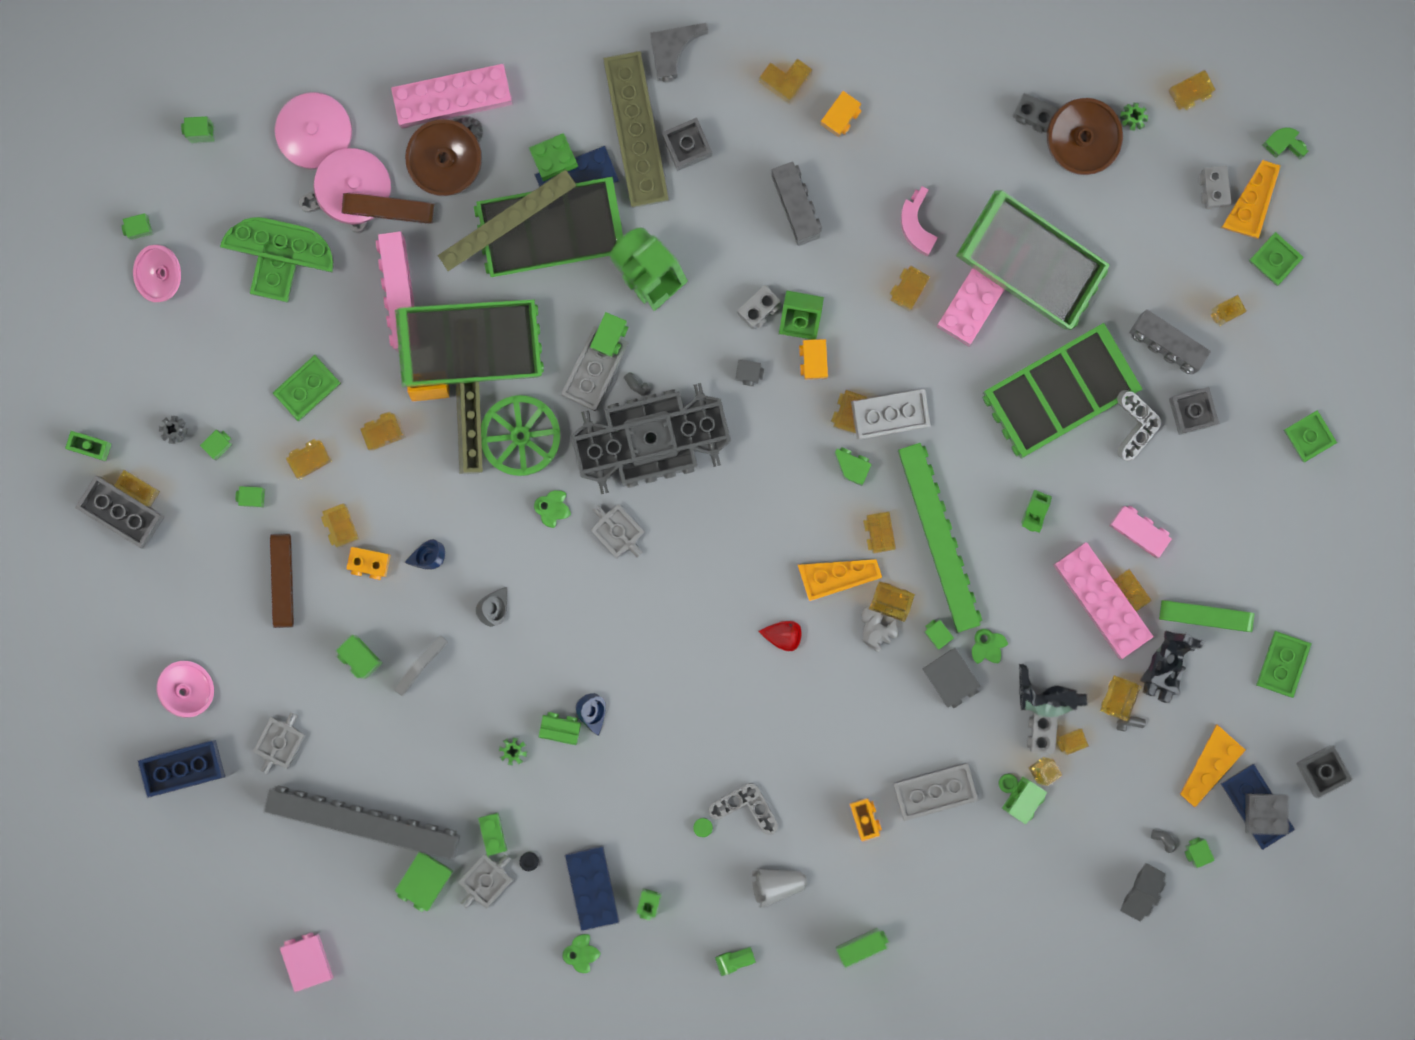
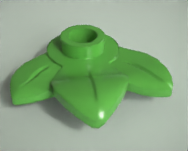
(555, 508)
(990, 648)
(583, 953)

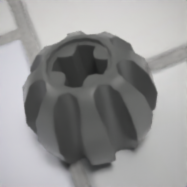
(171, 435)

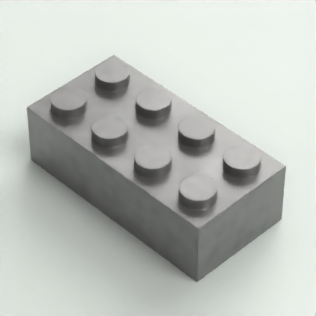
(795, 203)
(1169, 342)
(119, 512)

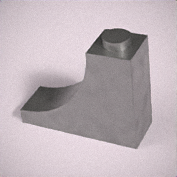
(669, 45)

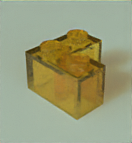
(786, 84)
(383, 432)

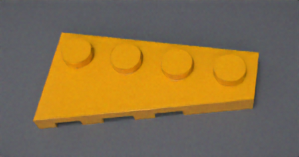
(1252, 205)
(833, 577)
(1215, 760)

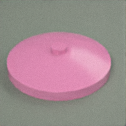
(312, 129)
(349, 172)

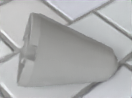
(776, 885)

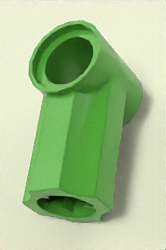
(730, 962)

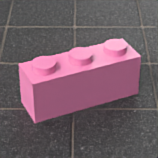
(1141, 531)

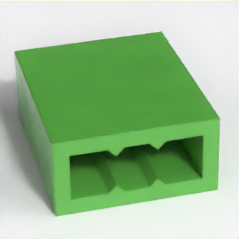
(423, 881)
(862, 947)

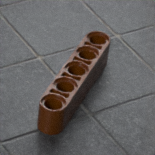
(387, 208)
(281, 580)

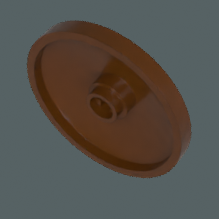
(1084, 136)
(443, 157)

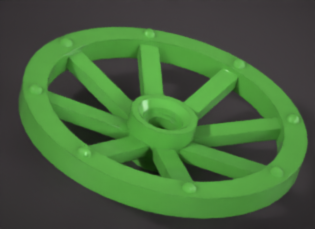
(515, 400)

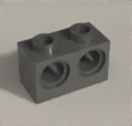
(1037, 108)

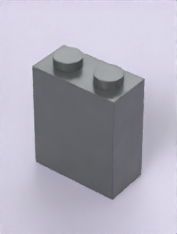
(951, 678)

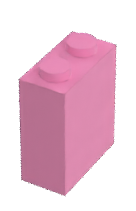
(306, 961)

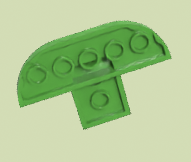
(279, 250)

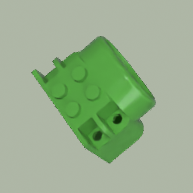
(647, 267)

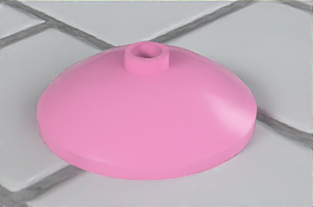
(157, 273)
(192, 680)

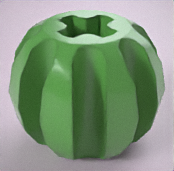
(1131, 121)
(515, 746)

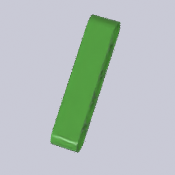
(1206, 616)

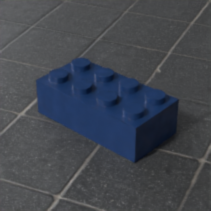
(181, 768)
(592, 888)

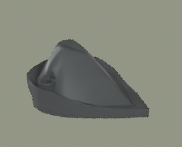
(492, 608)

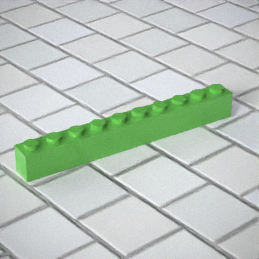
(938, 536)

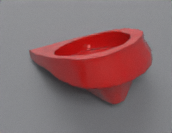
(783, 635)

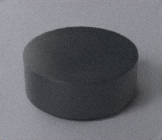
(529, 861)

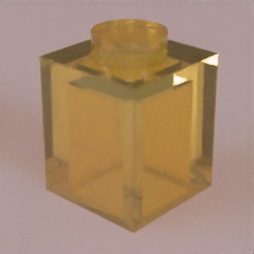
(1072, 741)
(1045, 771)

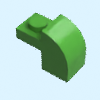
(1285, 138)
(1036, 511)

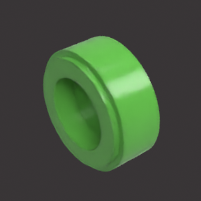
(1007, 783)
(702, 827)

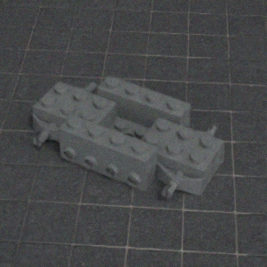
(678, 430)

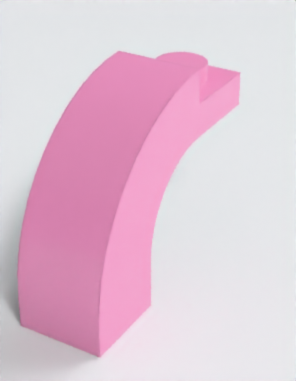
(912, 230)

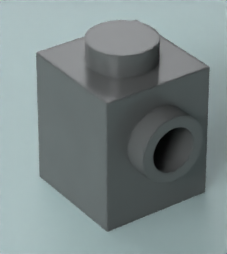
(749, 372)

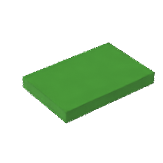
(306, 388)
(1283, 664)

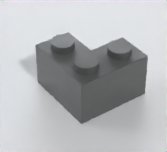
(1144, 893)

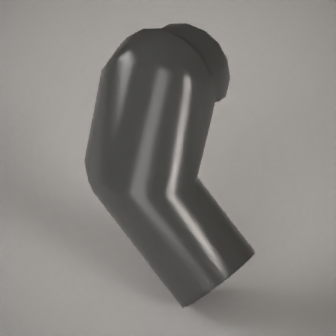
(635, 386)
(1133, 721)
(1166, 838)

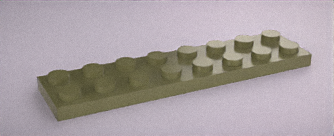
(636, 129)

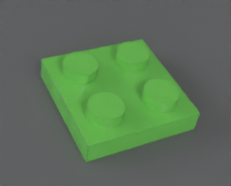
(553, 156)
(1276, 259)
(1310, 436)

